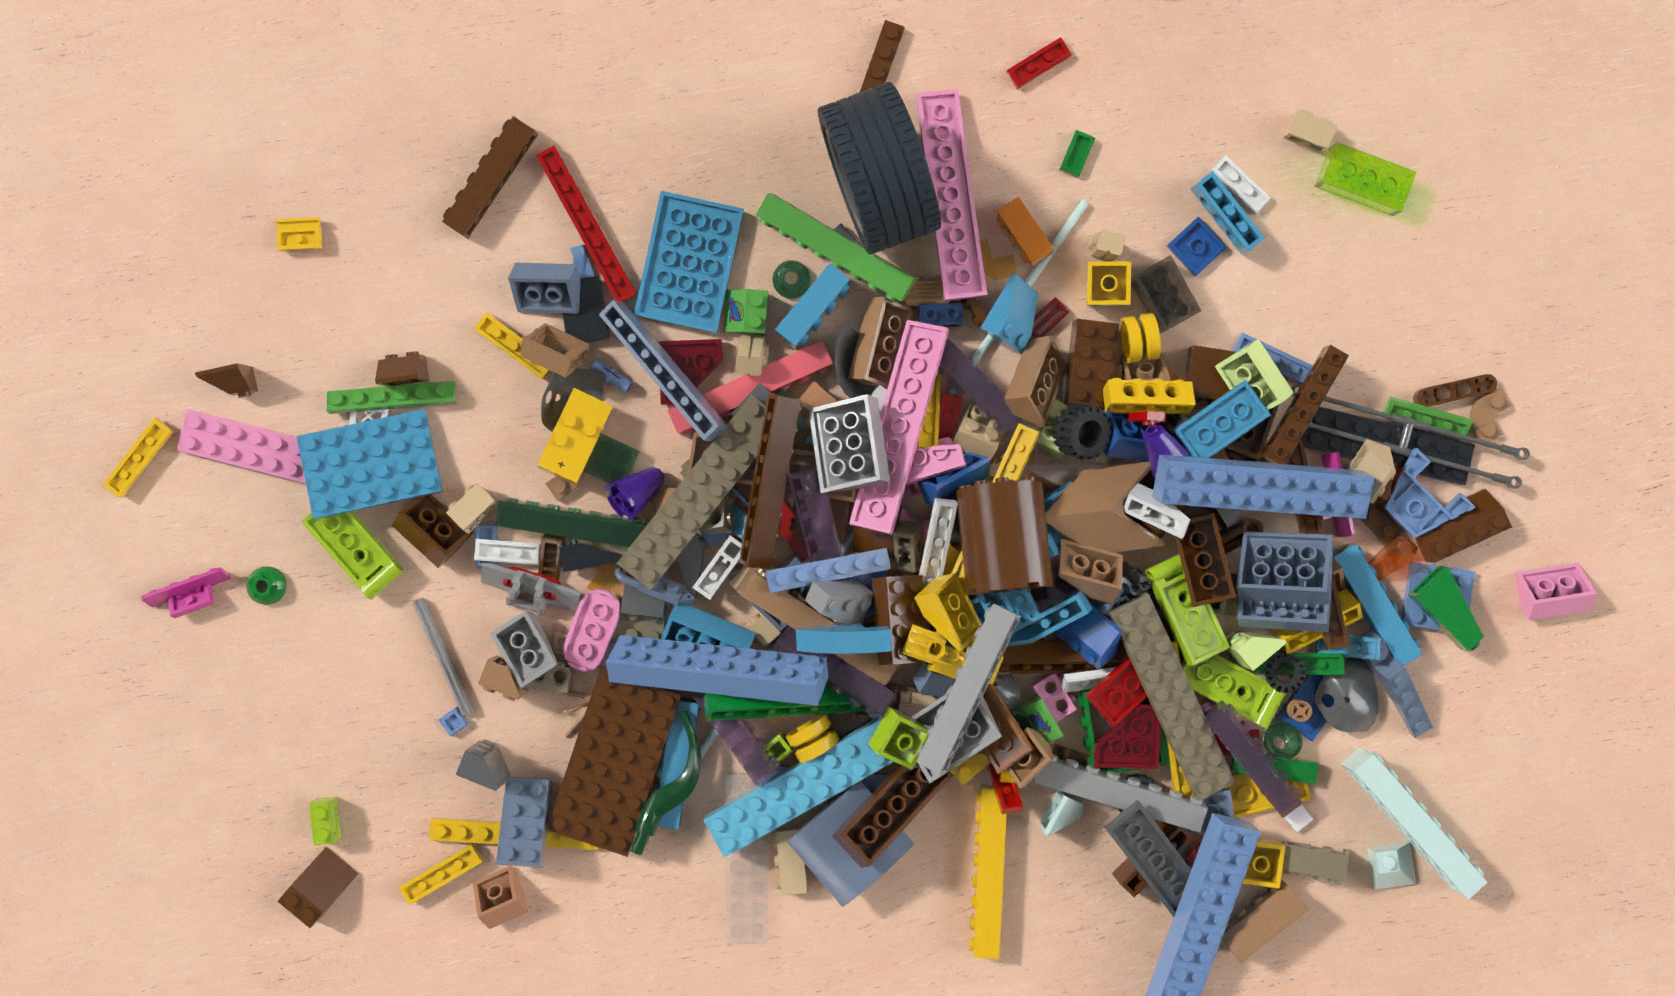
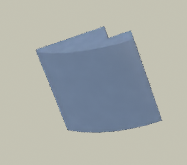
(1285, 581)
(829, 860)

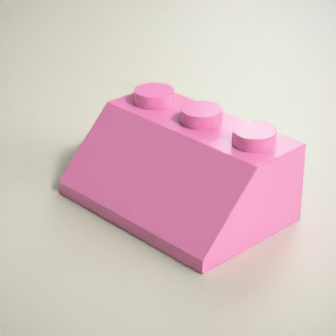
(1554, 591)

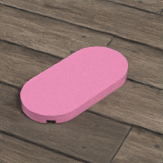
(592, 630)

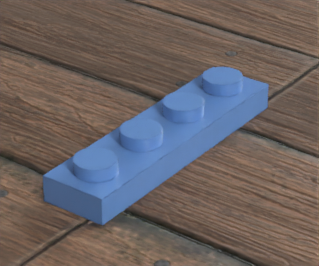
(1288, 365)

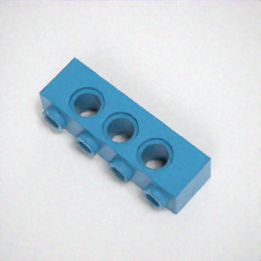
(1227, 213)

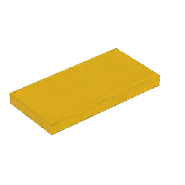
(1249, 799)

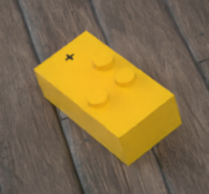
(574, 436)

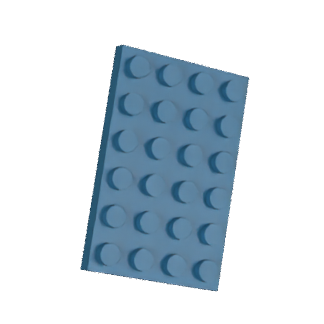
(689, 262)
(369, 464)

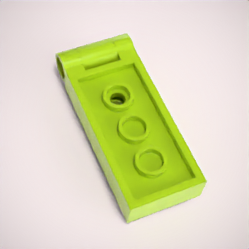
(344, 539)
(1194, 628)
(1220, 681)

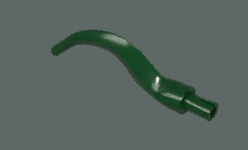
(669, 795)

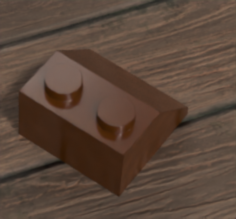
(402, 370)

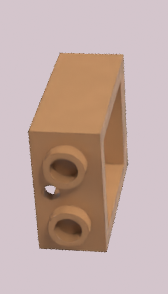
(554, 350)

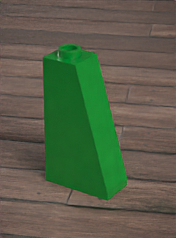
(1447, 608)

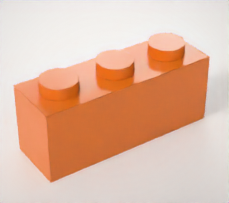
(1024, 232)

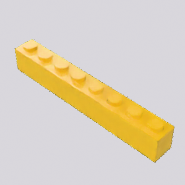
(988, 876)

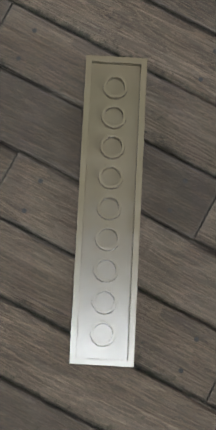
(696, 496)
(1171, 696)

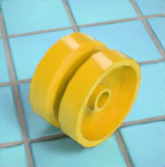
(1140, 338)
(812, 738)

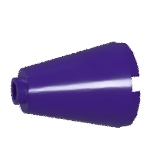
(1158, 442)
(634, 491)

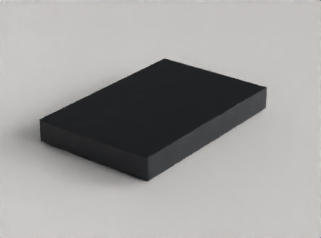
(588, 324)

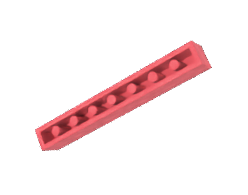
(774, 377)

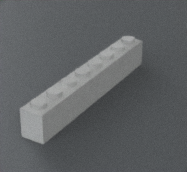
(968, 688)
(1121, 792)

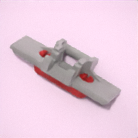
(545, 589)

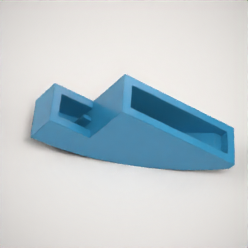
(844, 639)

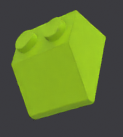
(899, 738)

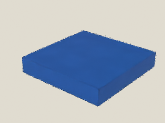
(1196, 246)

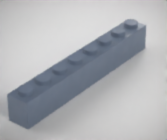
(663, 370)

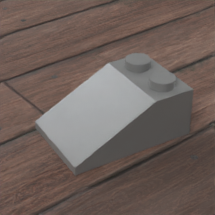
(525, 647)

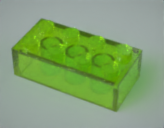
(1365, 179)

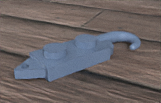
(664, 589)

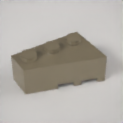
(1315, 862)

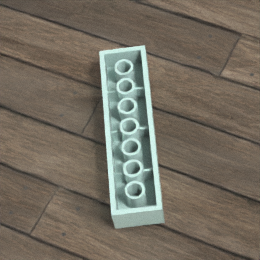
(1414, 823)

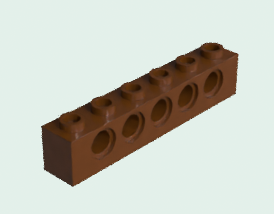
(1304, 405)

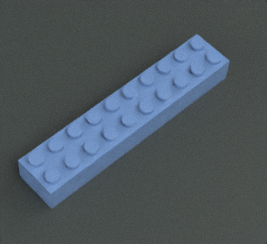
(1262, 486)
(718, 669)
(1204, 907)

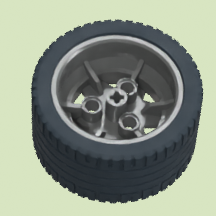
(880, 167)

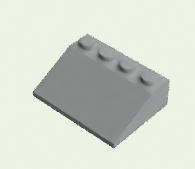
(849, 444)
(979, 734)

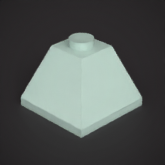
(1060, 812)
(1391, 865)

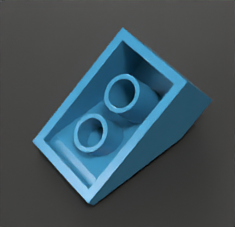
(1012, 315)

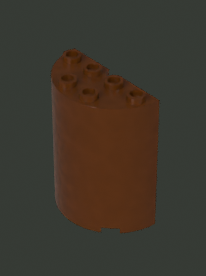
(1004, 536)

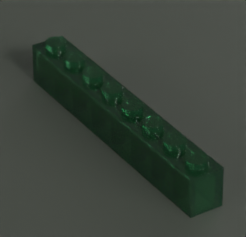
(568, 523)

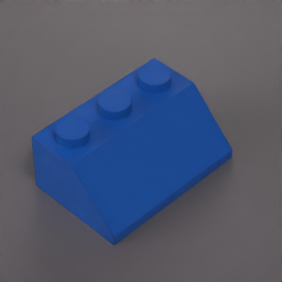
(1126, 438)
(946, 484)
(1092, 637)

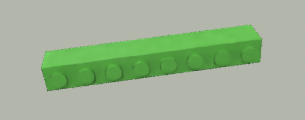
(836, 247)

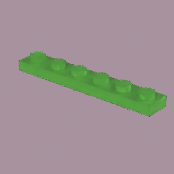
(391, 397)

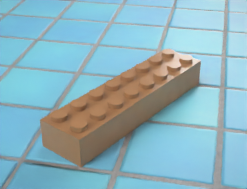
(797, 613)

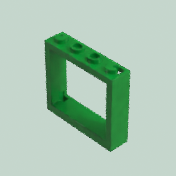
(1086, 723)

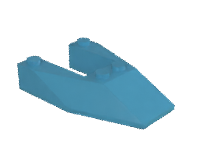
(1033, 622)

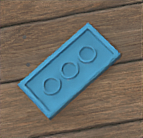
(1222, 421)

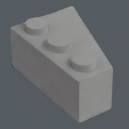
(840, 600)

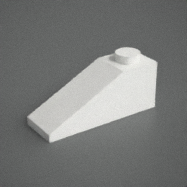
(1148, 509)
(719, 567)

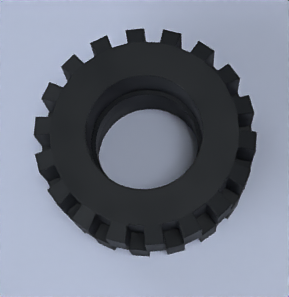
(1096, 432)

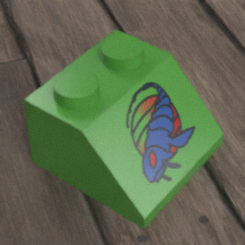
(746, 311)
(1040, 718)

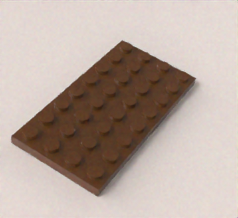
(613, 763)

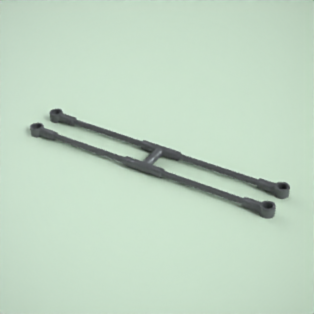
(1409, 424)

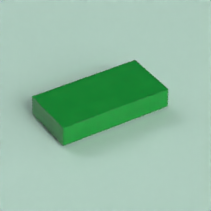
(1077, 153)

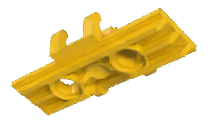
(943, 658)

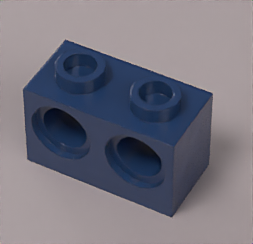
(941, 314)

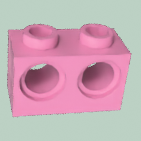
(1056, 694)

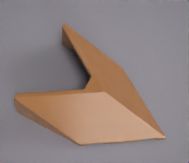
(1093, 510)

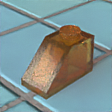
(1394, 556)

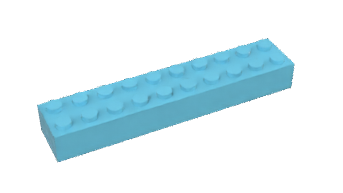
(795, 791)

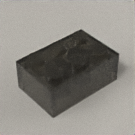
(1165, 294)

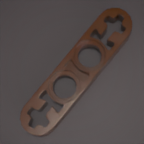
(1455, 392)

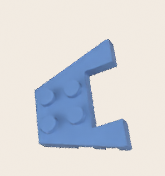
(1414, 506)

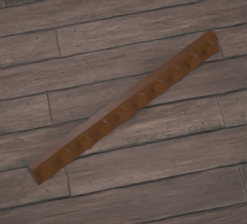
(1311, 524)

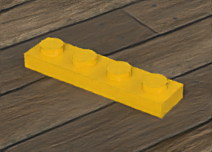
(508, 342)
(930, 428)
(138, 458)
(440, 874)

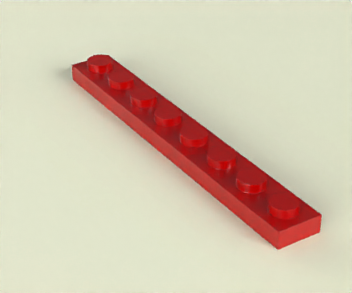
(586, 224)

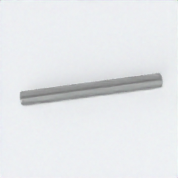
(443, 656)

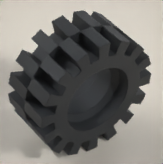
(1285, 686)

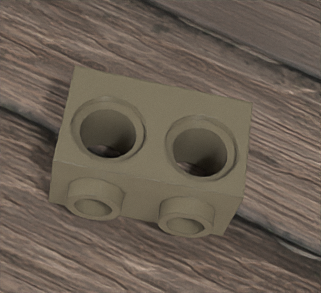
(723, 511)
(549, 681)

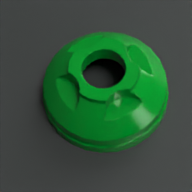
(275, 581)

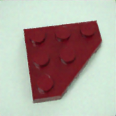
(694, 358)
(1131, 742)

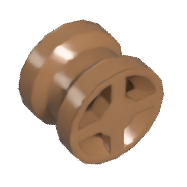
(1302, 713)

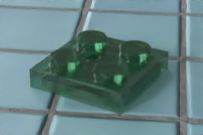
(611, 459)

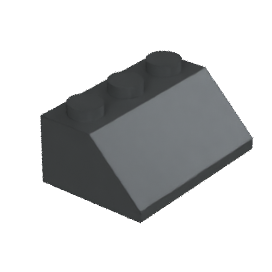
(484, 765)

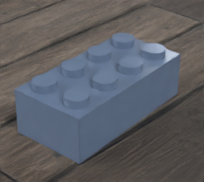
(524, 822)

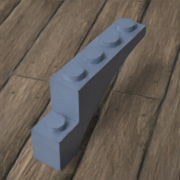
(1400, 688)

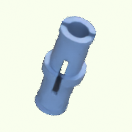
(612, 376)

